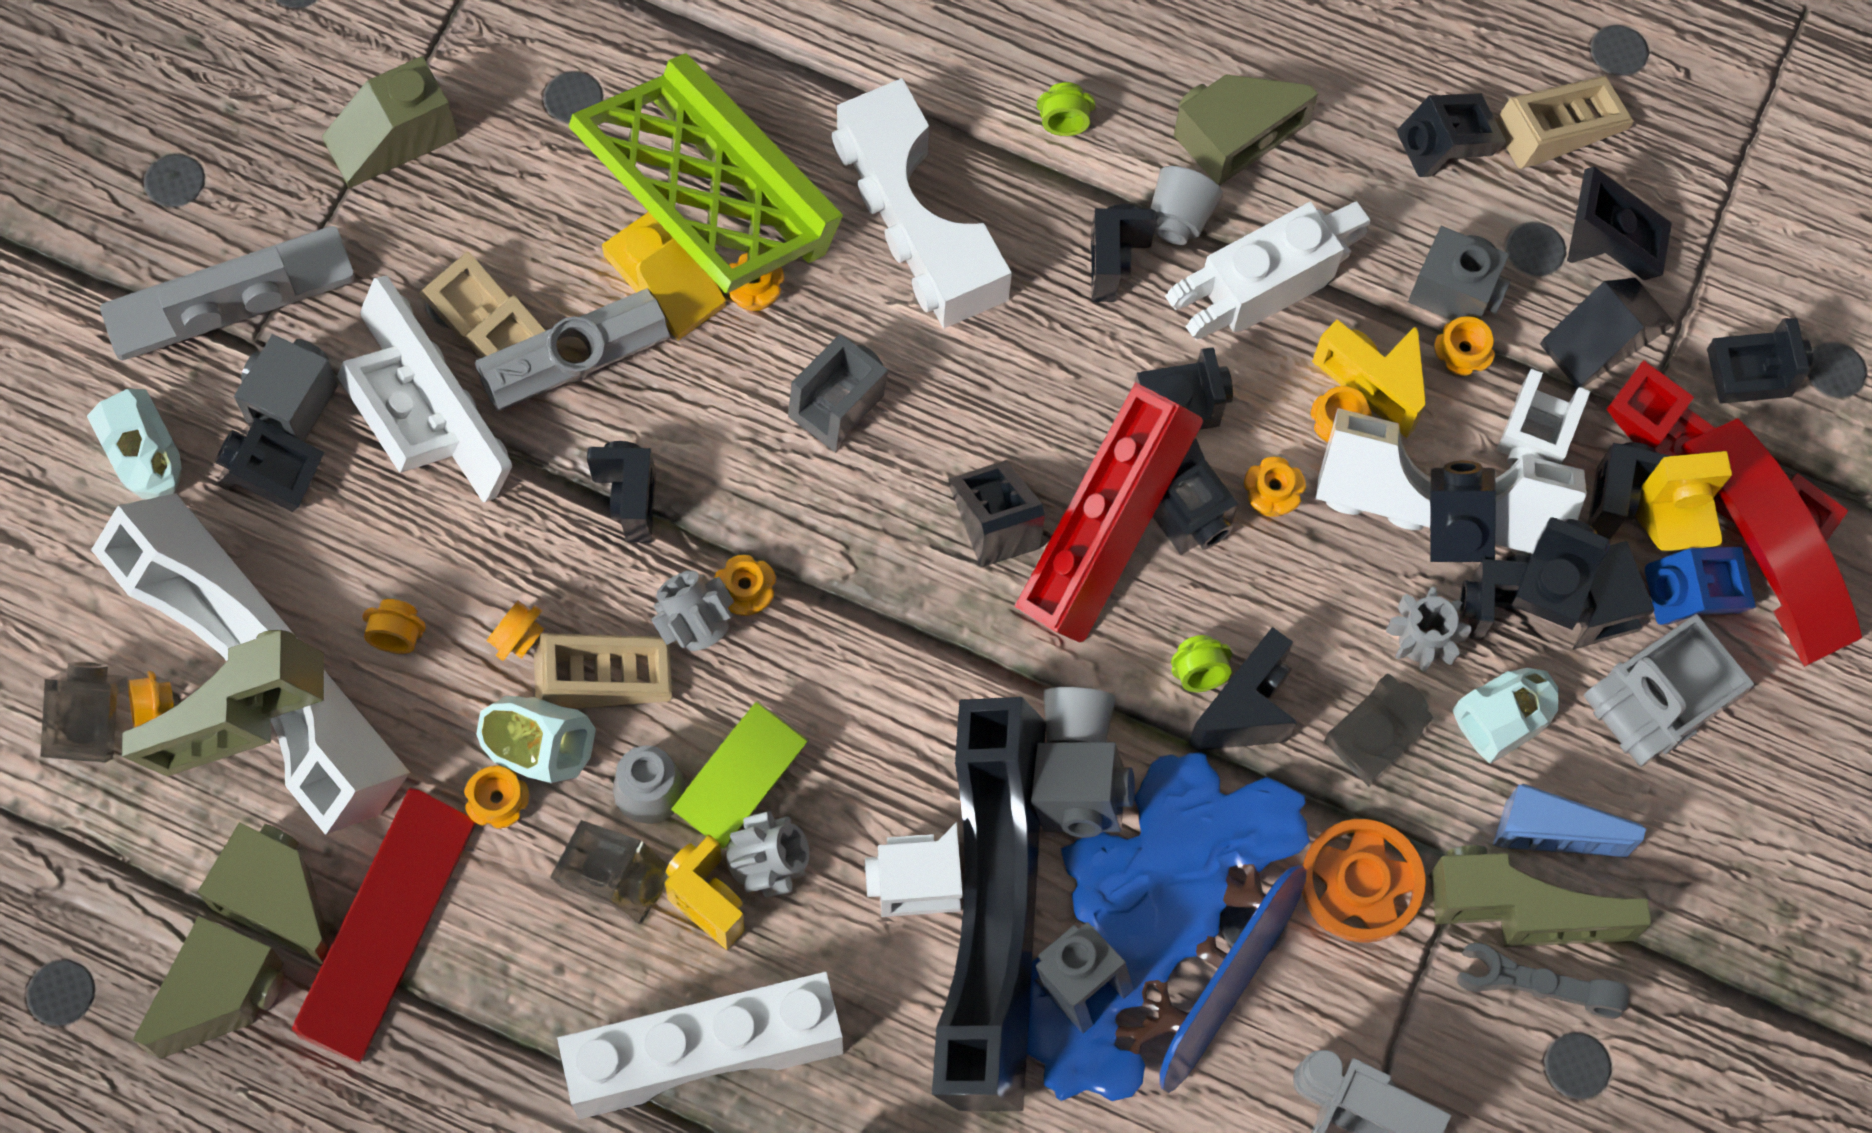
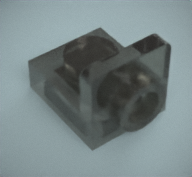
(81, 713)
(1380, 729)
(611, 870)

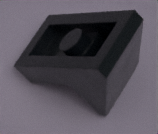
(1619, 225)
(1239, 711)

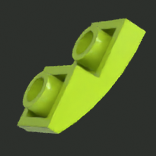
(740, 774)

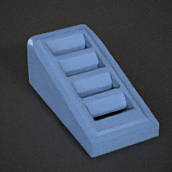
(1556, 824)

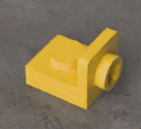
(709, 904)

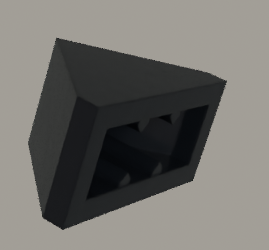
(1605, 330)
(998, 512)

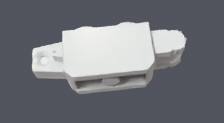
(1270, 268)

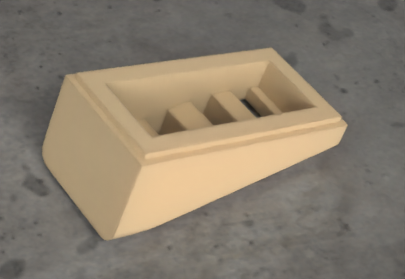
(1532, 139)
(601, 648)

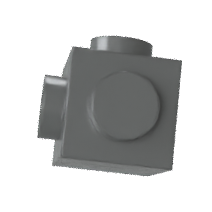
(1461, 276)
(286, 385)
(1081, 788)

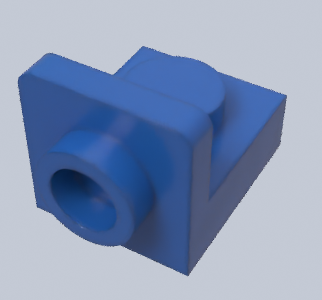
(1699, 583)

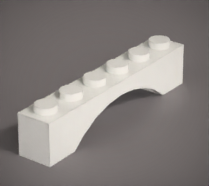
(174, 564)

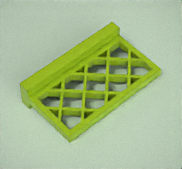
(737, 156)

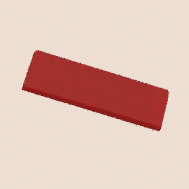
(1109, 513)
(383, 926)

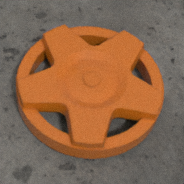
(1363, 881)

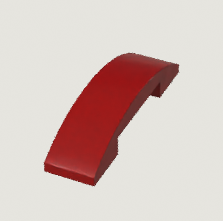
(1657, 414)
(1785, 544)

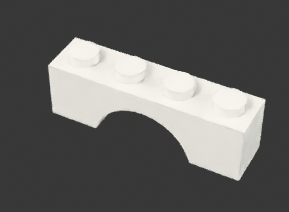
(952, 262)
(1372, 473)
(741, 1031)

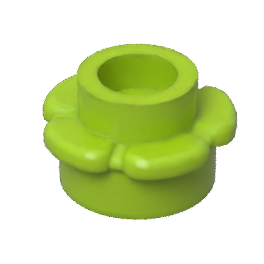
(1065, 109)
(1201, 663)

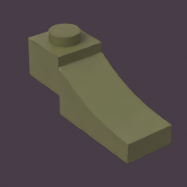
(233, 707)
(1485, 888)

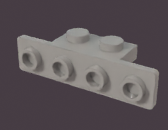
(227, 293)

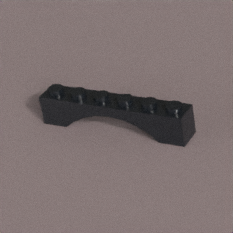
(987, 1009)

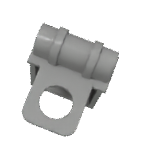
(1668, 691)
(1362, 1098)

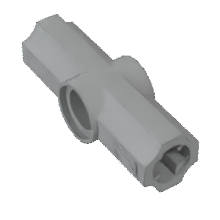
(537, 366)

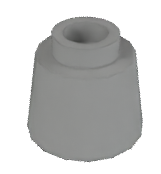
(1183, 203)
(1077, 714)
(647, 785)

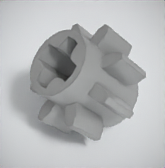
(692, 610)
(1434, 644)
(767, 854)

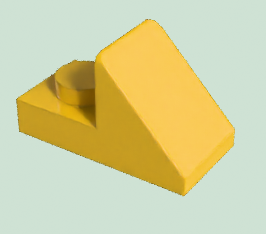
(656, 261)
(1389, 383)
(1679, 501)

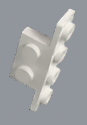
(415, 398)

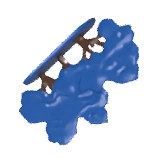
(1163, 903)

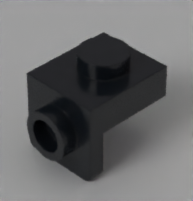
(1760, 364)
(1462, 512)
(1490, 587)

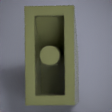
(1240, 121)
(390, 123)
(268, 889)
(210, 990)

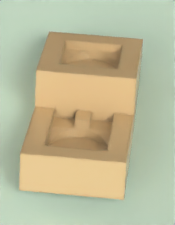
(479, 308)

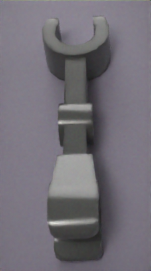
(1598, 996)

